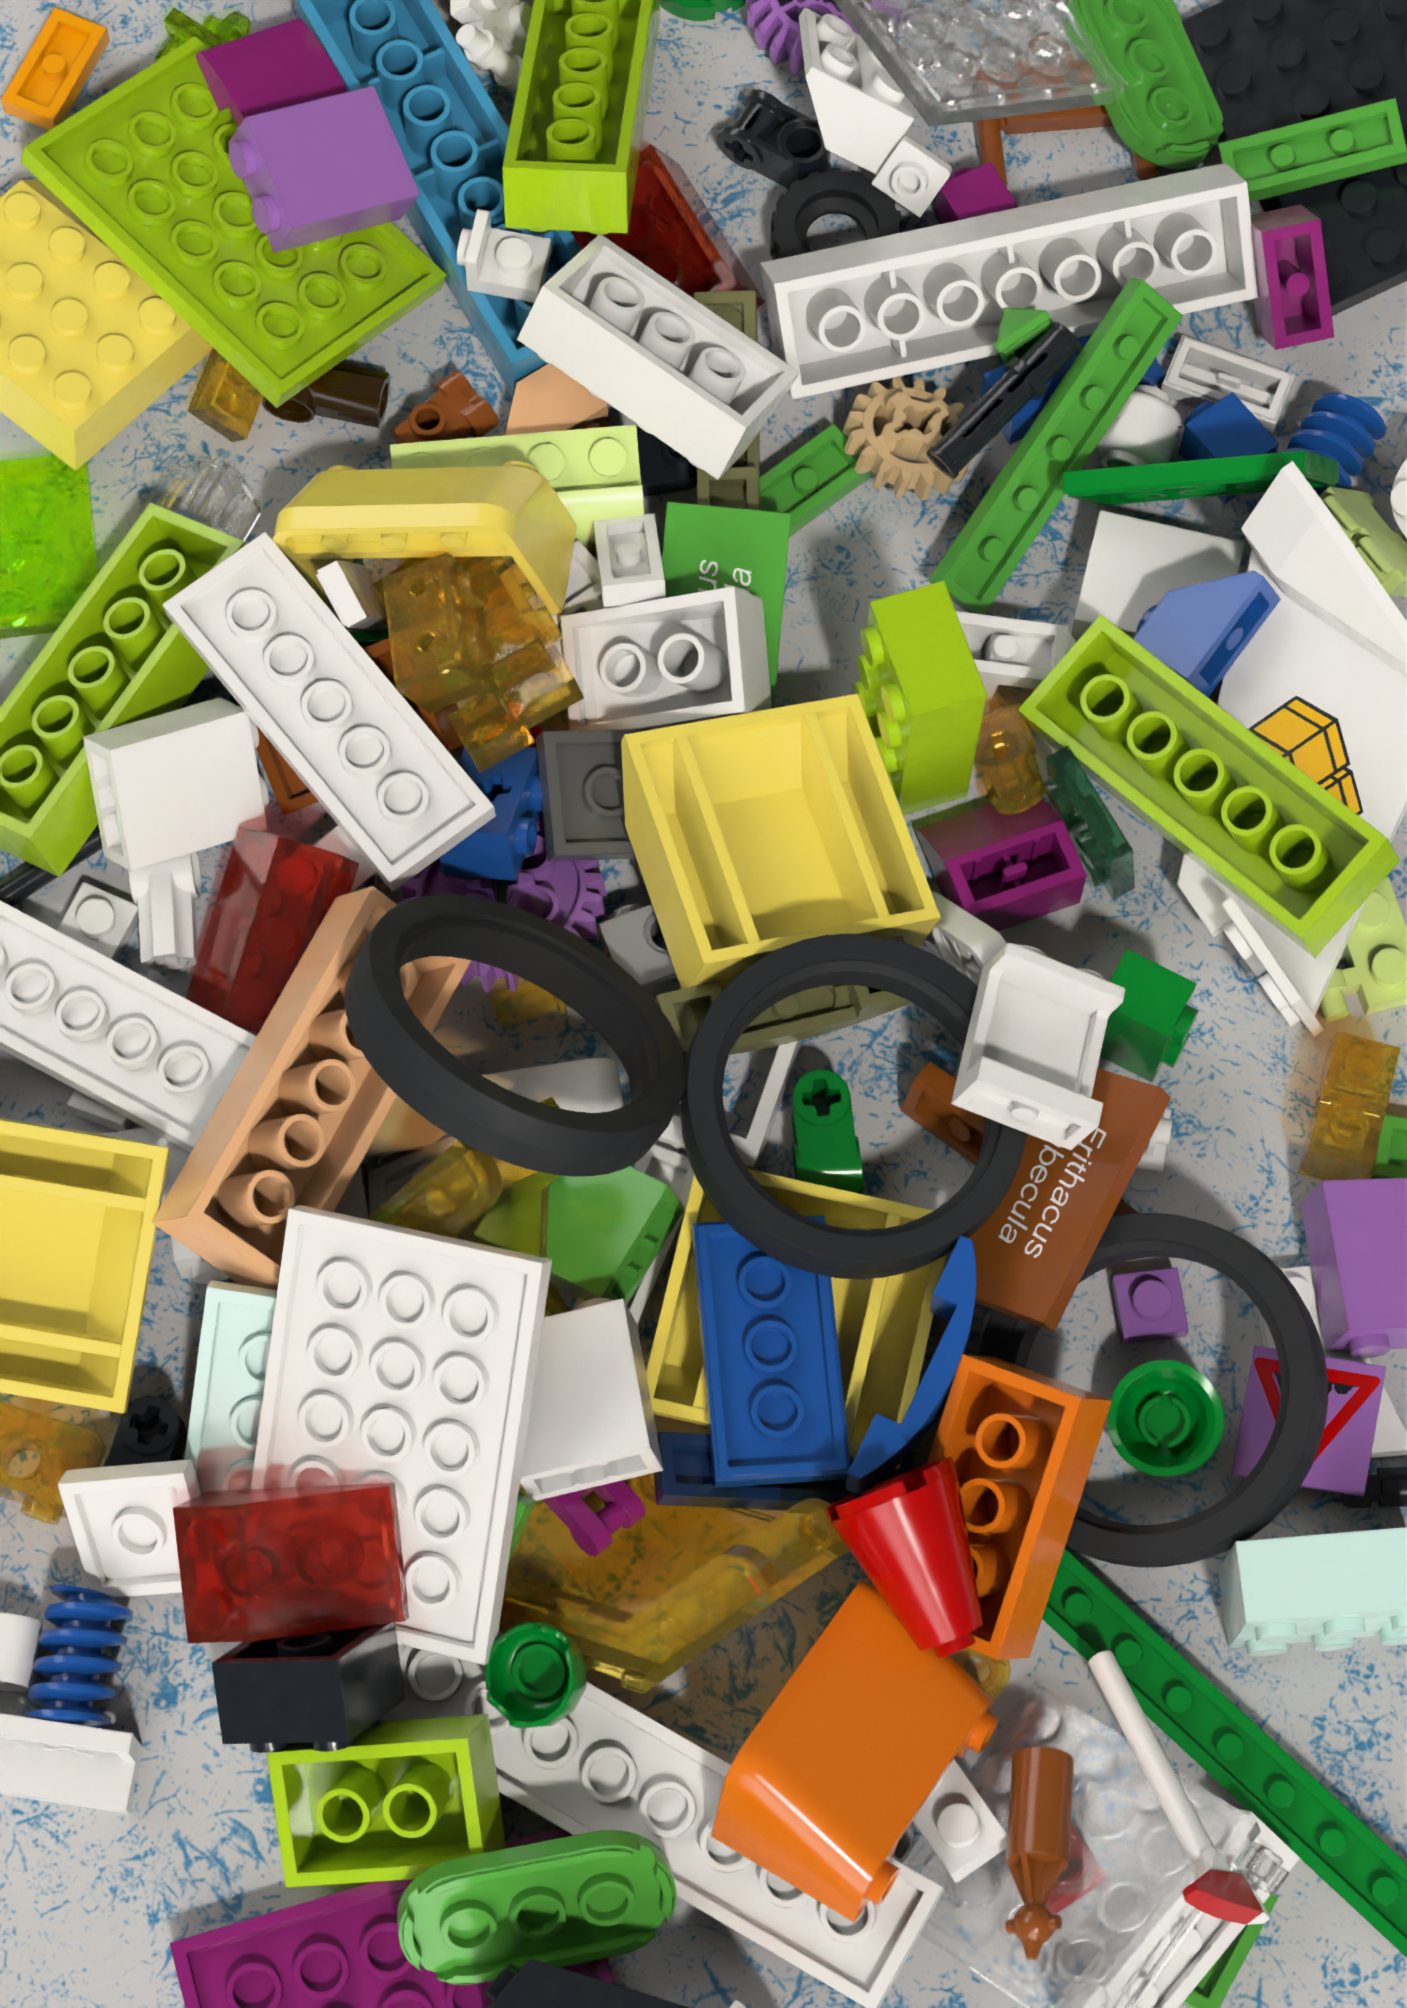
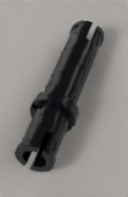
(1022, 381)

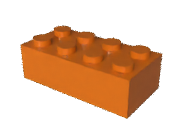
(1021, 1472)

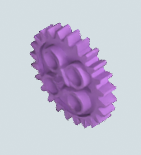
(556, 890)

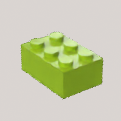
(387, 1802)

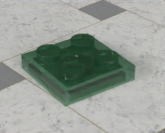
(1102, 845)

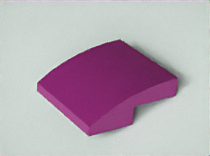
(269, 71)

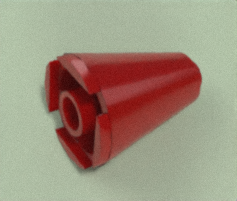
(916, 1553)

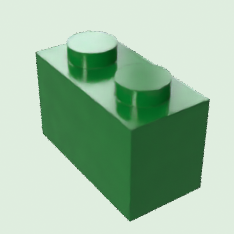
(1152, 1019)

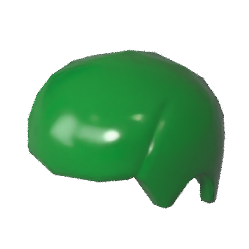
(535, 1675)

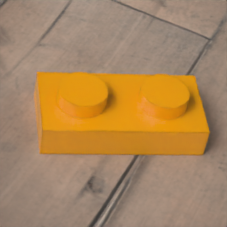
(55, 69)

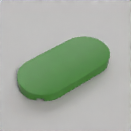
(1168, 103)
(538, 1901)

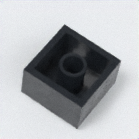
(308, 1688)

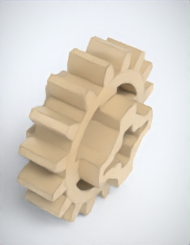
(906, 428)

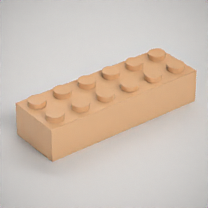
(297, 1105)

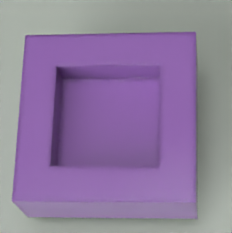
(1149, 1305)

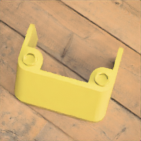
(428, 513)

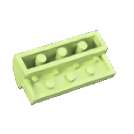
(588, 468)

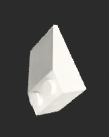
(668, 661)

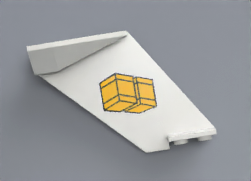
(1325, 694)

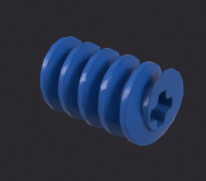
(1342, 431)
(77, 1657)

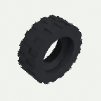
(830, 194)

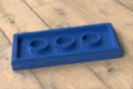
(768, 1364)

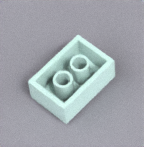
(1315, 1591)

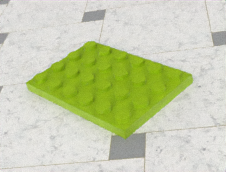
(160, 191)

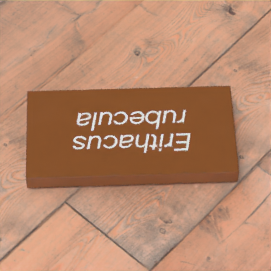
(1061, 1205)

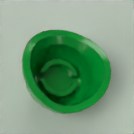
(1165, 1418)

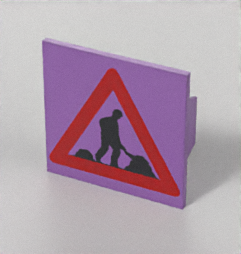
(1349, 1428)

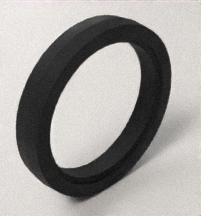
(472, 1105)
(733, 1189)
(1301, 1404)

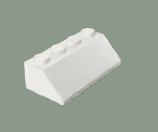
(656, 355)

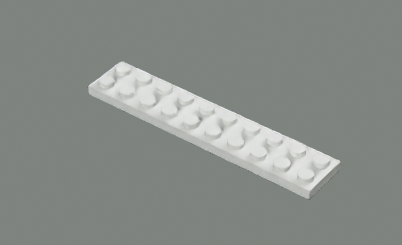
(632, 1775)

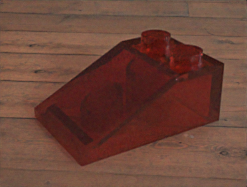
(289, 1561)

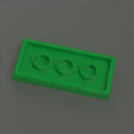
(1195, 478)

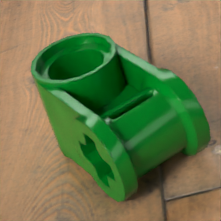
(826, 1145)

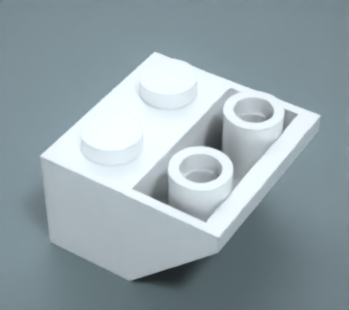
(852, 93)

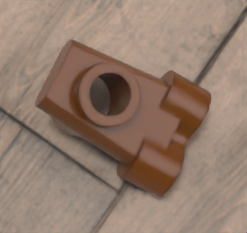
(448, 414)

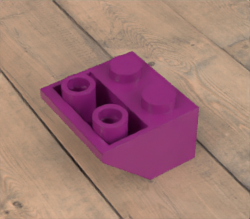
(1005, 864)

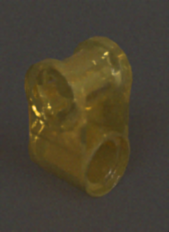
(1008, 760)

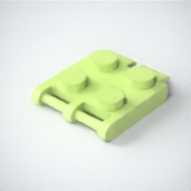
(1372, 537)

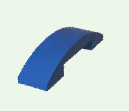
(890, 1442)

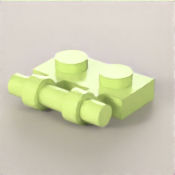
(1374, 959)

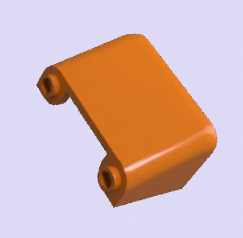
(850, 1756)

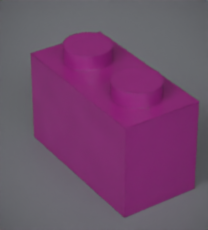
(1290, 278)

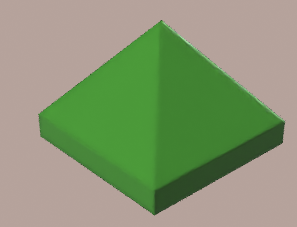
(1020, 331)

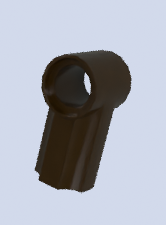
(340, 394)

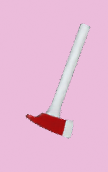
(1215, 1886)

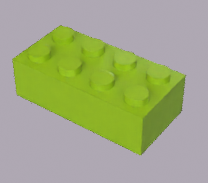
(921, 695)

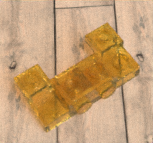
(527, 669)

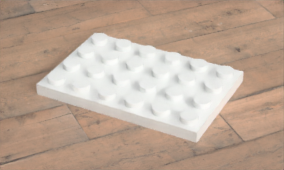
(413, 1371)

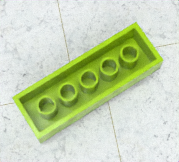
(580, 115)
(100, 670)
(1210, 786)

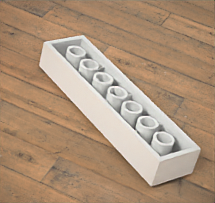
(943, 288)

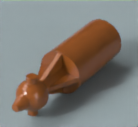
(1038, 1839)

